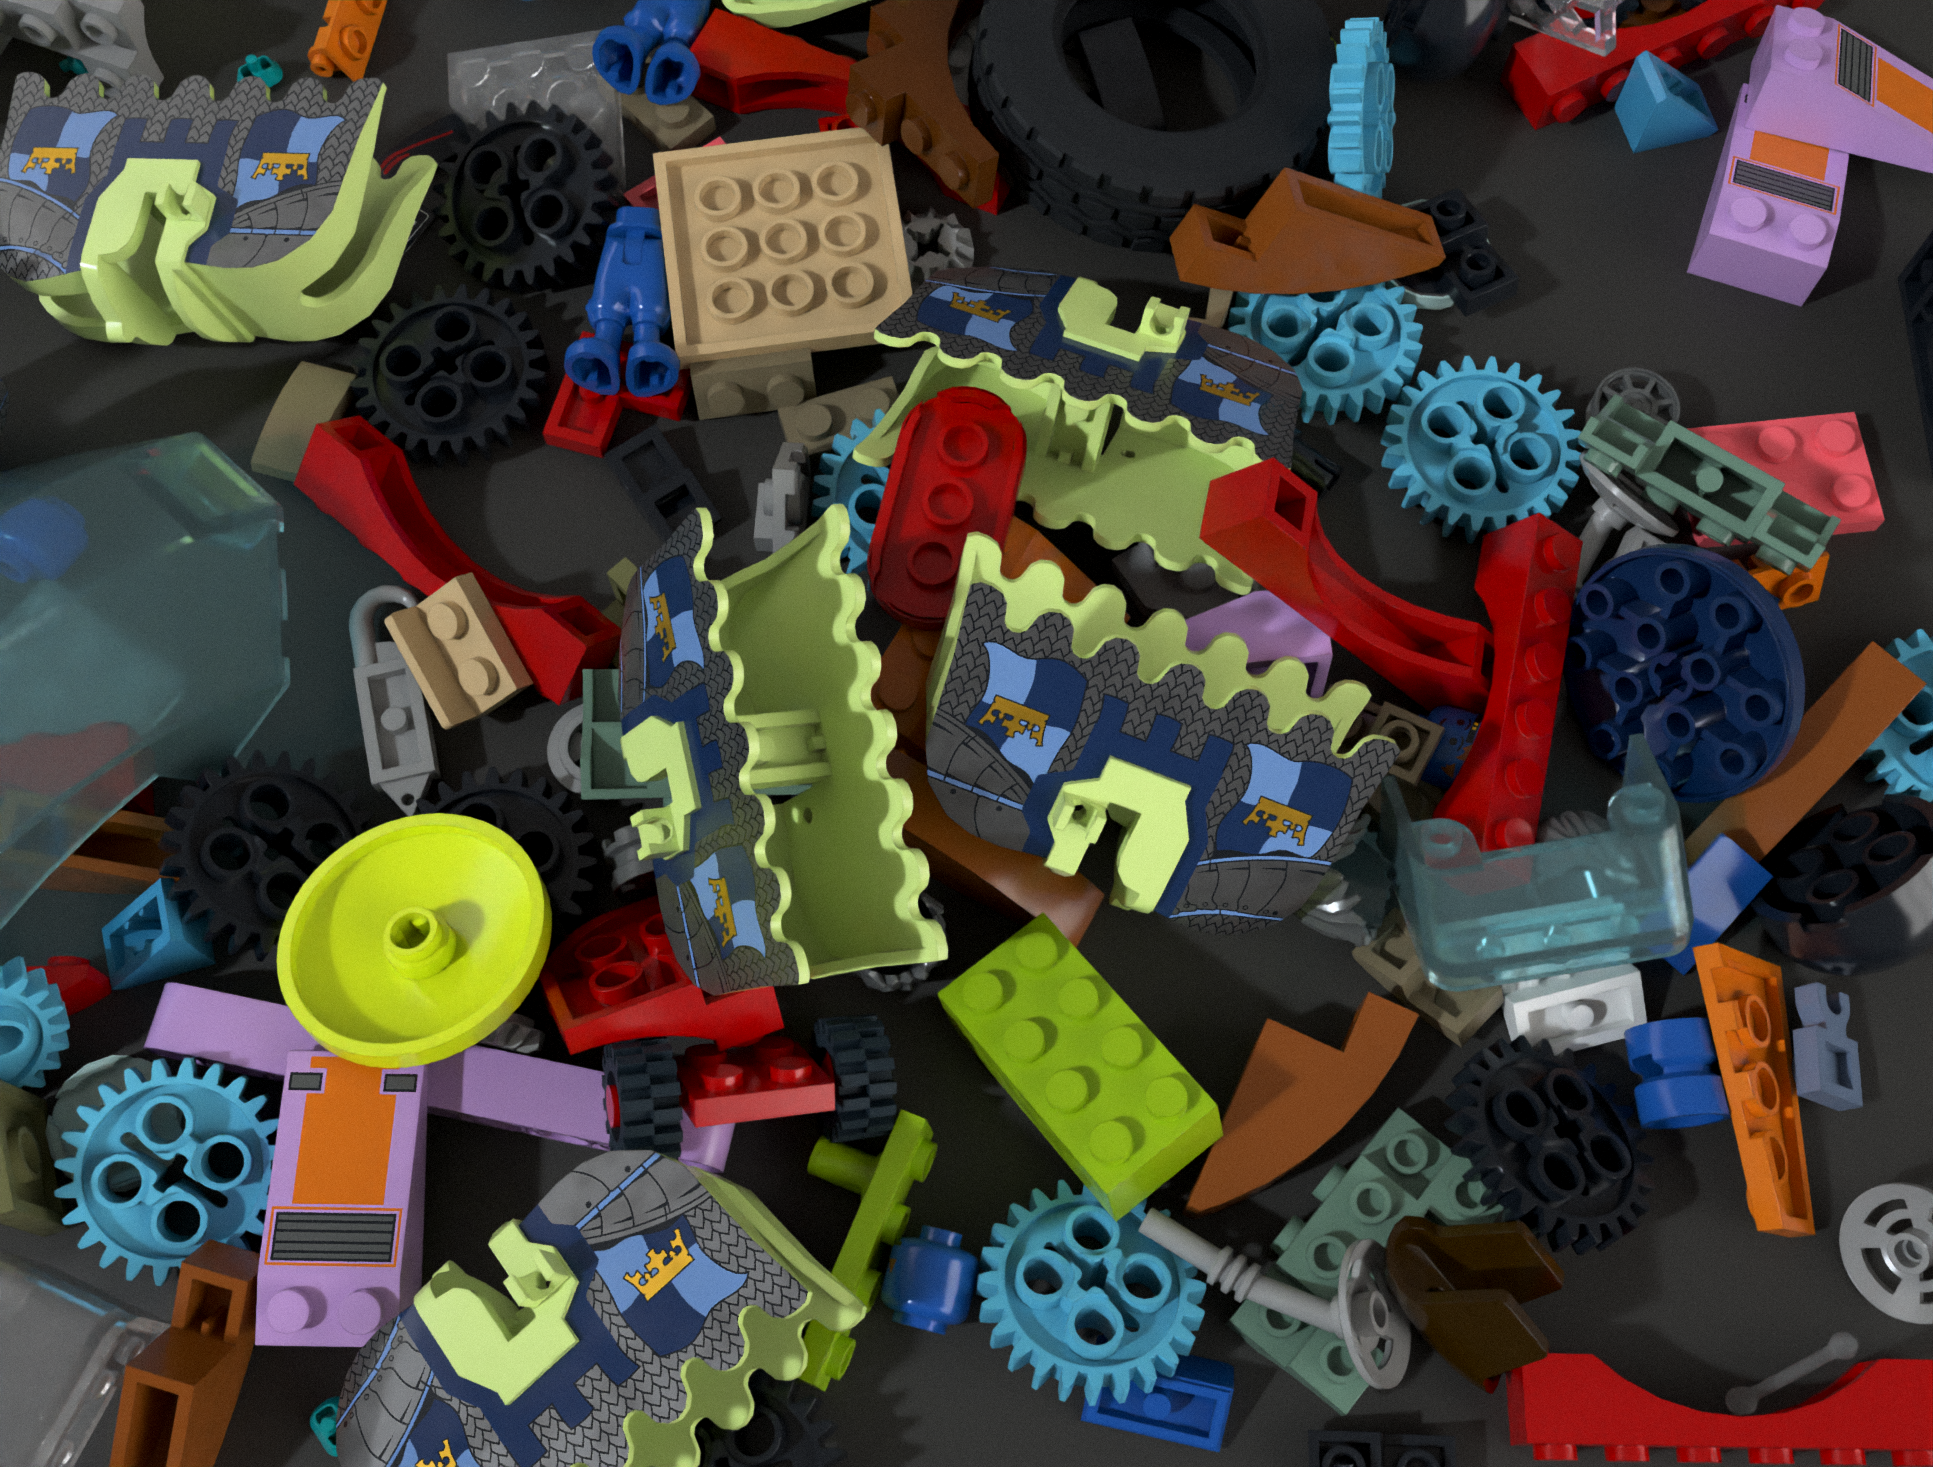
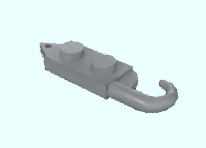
(391, 706)

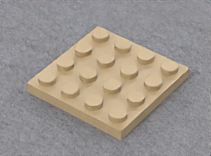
(780, 244)

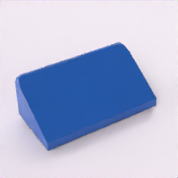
(1721, 887)
(1180, 1409)

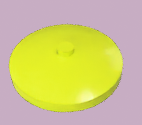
(414, 940)

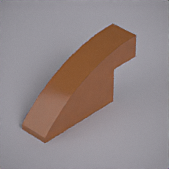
(1305, 240)
(1826, 746)
(115, 858)
(991, 874)
(1295, 1102)
(190, 1377)

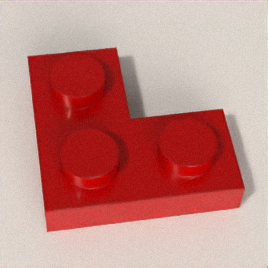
(587, 420)

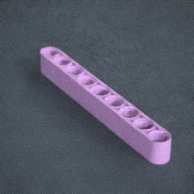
(471, 1086)

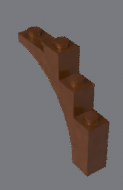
(911, 94)

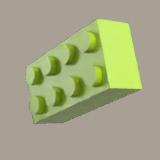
(1081, 1066)

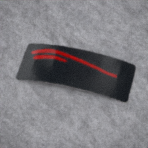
(430, 140)

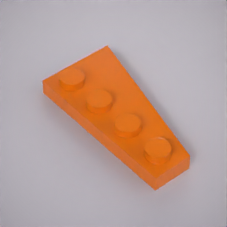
(1755, 1062)

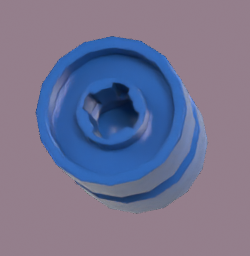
(1676, 1074)

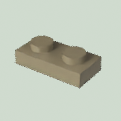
(669, 125)
(752, 383)
(824, 416)

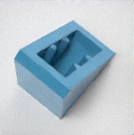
(1661, 106)
(152, 941)

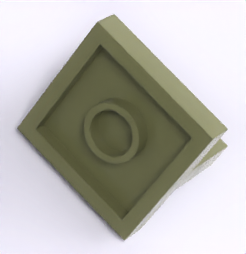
(27, 1166)

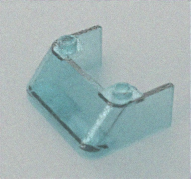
(1544, 903)

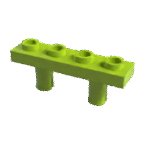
(879, 1221)

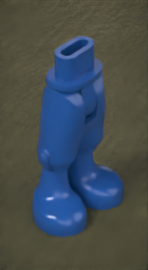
(674, 70)
(627, 292)

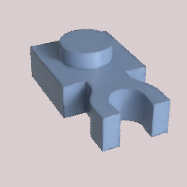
(1824, 1058)

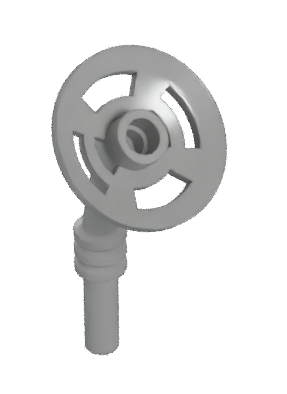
(1614, 509)
(1905, 1253)
(1355, 1314)

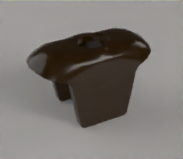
(1478, 1286)

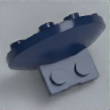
(1691, 660)

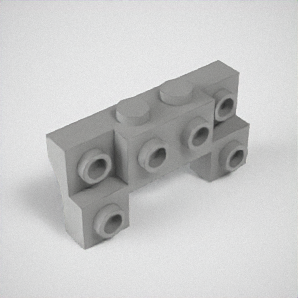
(98, 32)

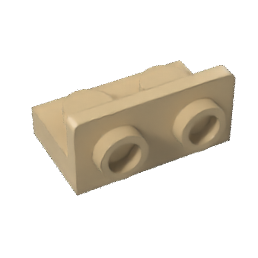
(458, 652)

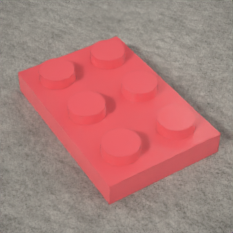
(1815, 458)

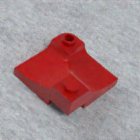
(623, 983)

